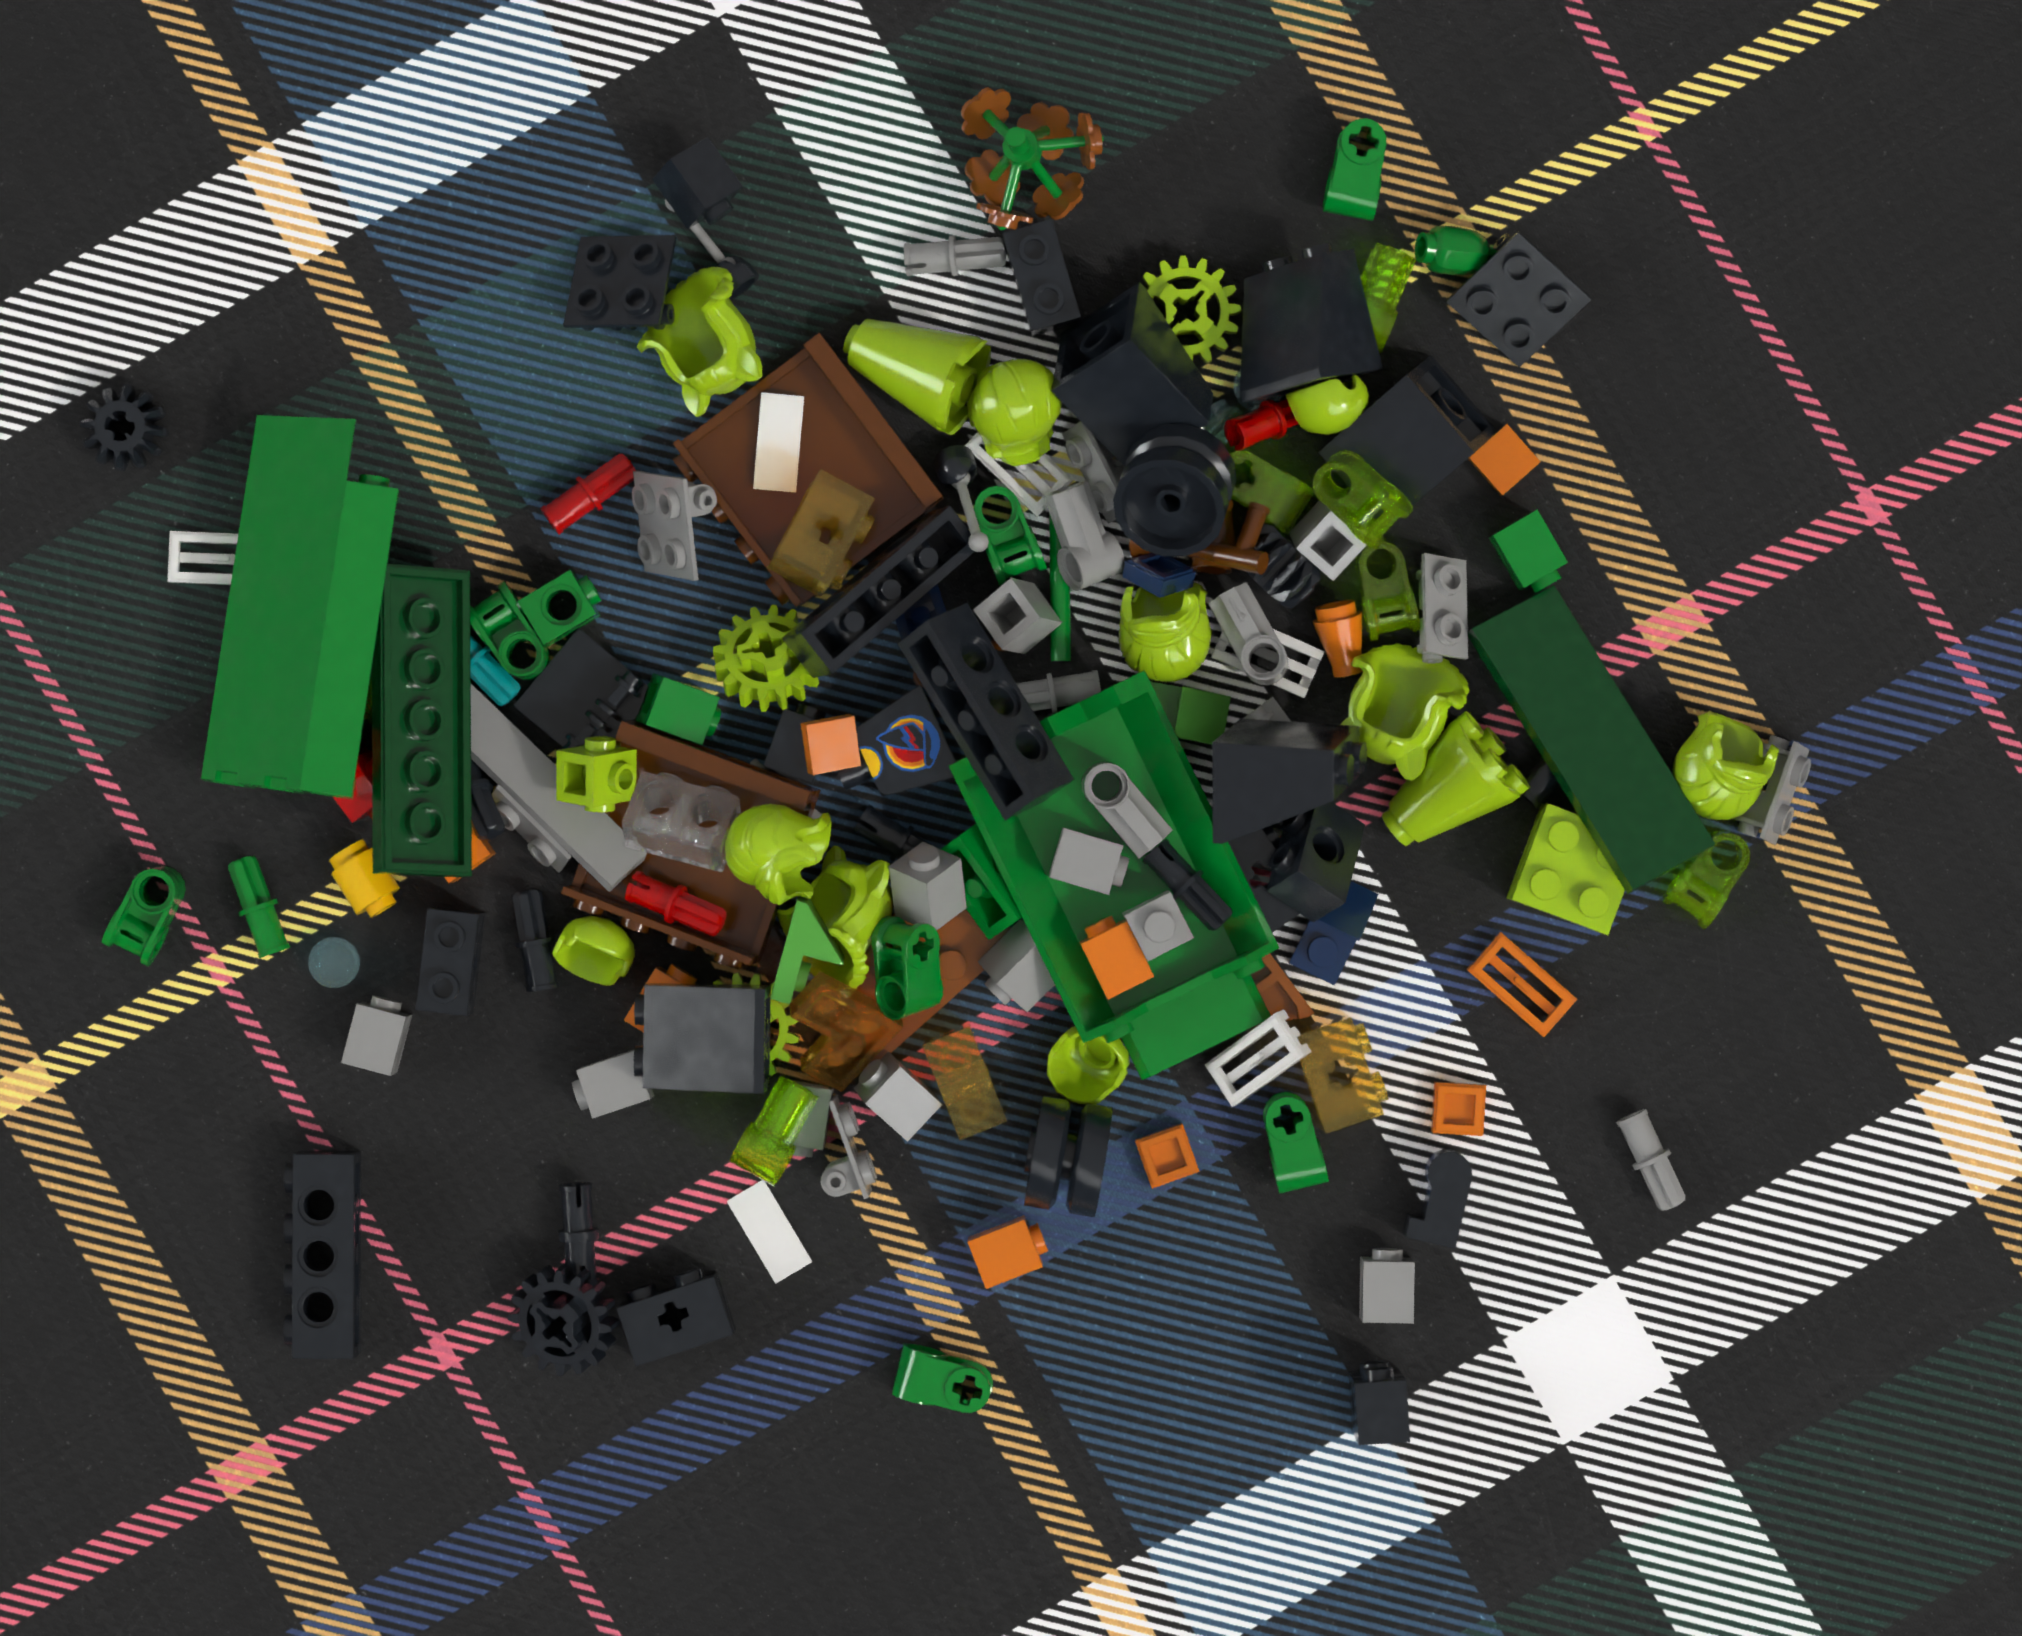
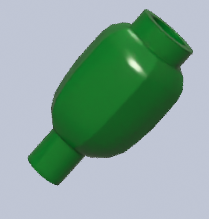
(1453, 250)

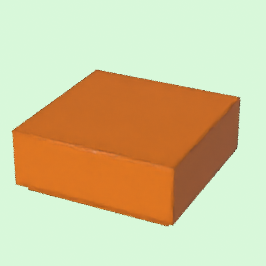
(1504, 460)
(830, 744)
(1458, 1108)
(1167, 1155)

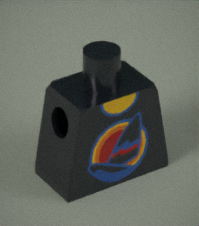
(901, 748)

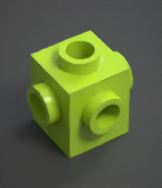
(596, 774)

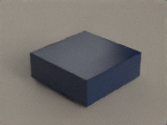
(1159, 574)

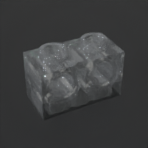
(677, 831)

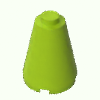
(920, 367)

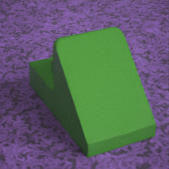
(1194, 712)
(806, 937)

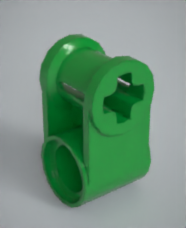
(1355, 179)
(1009, 538)
(504, 626)
(142, 923)
(909, 971)
(1293, 1151)
(931, 1377)

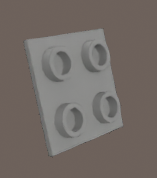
(665, 522)
(851, 1171)

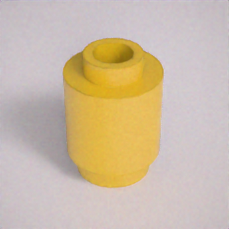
(359, 885)

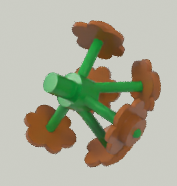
(1036, 135)

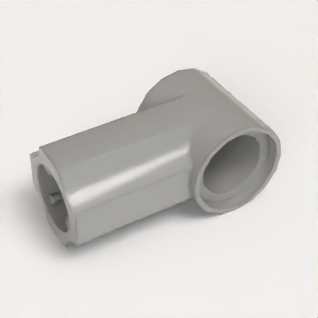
(1087, 549)
(1248, 630)
(1127, 811)

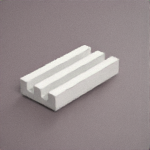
(1036, 508)
(177, 557)
(1306, 671)
(1287, 1038)

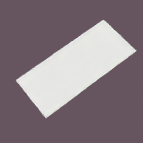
(778, 442)
(769, 1231)

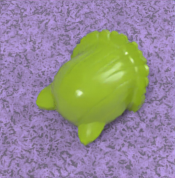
(708, 343)
(1403, 705)
(851, 904)

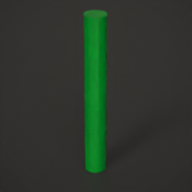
(1059, 602)

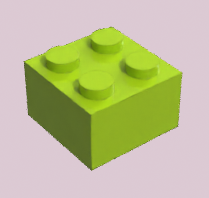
(1566, 873)

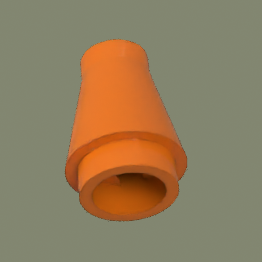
(1340, 634)

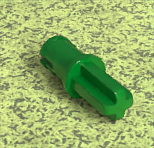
(257, 906)

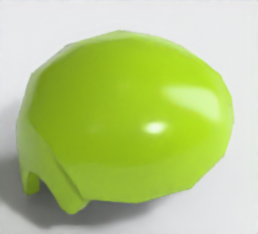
(1329, 405)
(595, 950)
(1087, 1069)

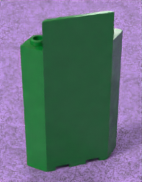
(300, 613)
(1198, 988)

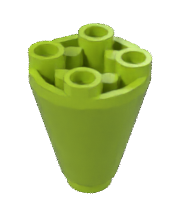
(1458, 784)

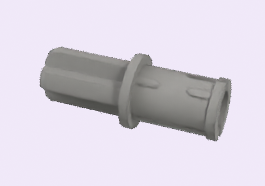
(954, 255)
(1060, 690)
(1652, 1160)

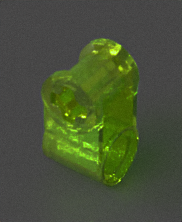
(1273, 488)
(1363, 500)
(1386, 595)
(1707, 881)

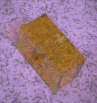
(801, 554)
(965, 1081)
(1338, 1104)

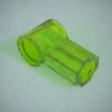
(1383, 285)
(770, 1141)

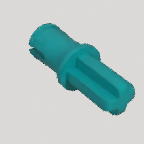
(491, 675)

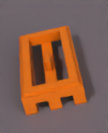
(1489, 955)

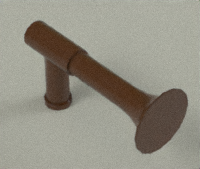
(1238, 556)

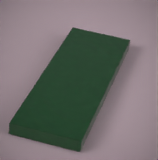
(422, 724)
(1591, 739)

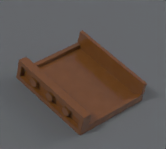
(838, 434)
(748, 911)

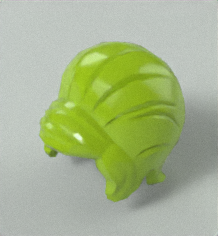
(1014, 410)
(1165, 633)
(1723, 767)
(772, 846)

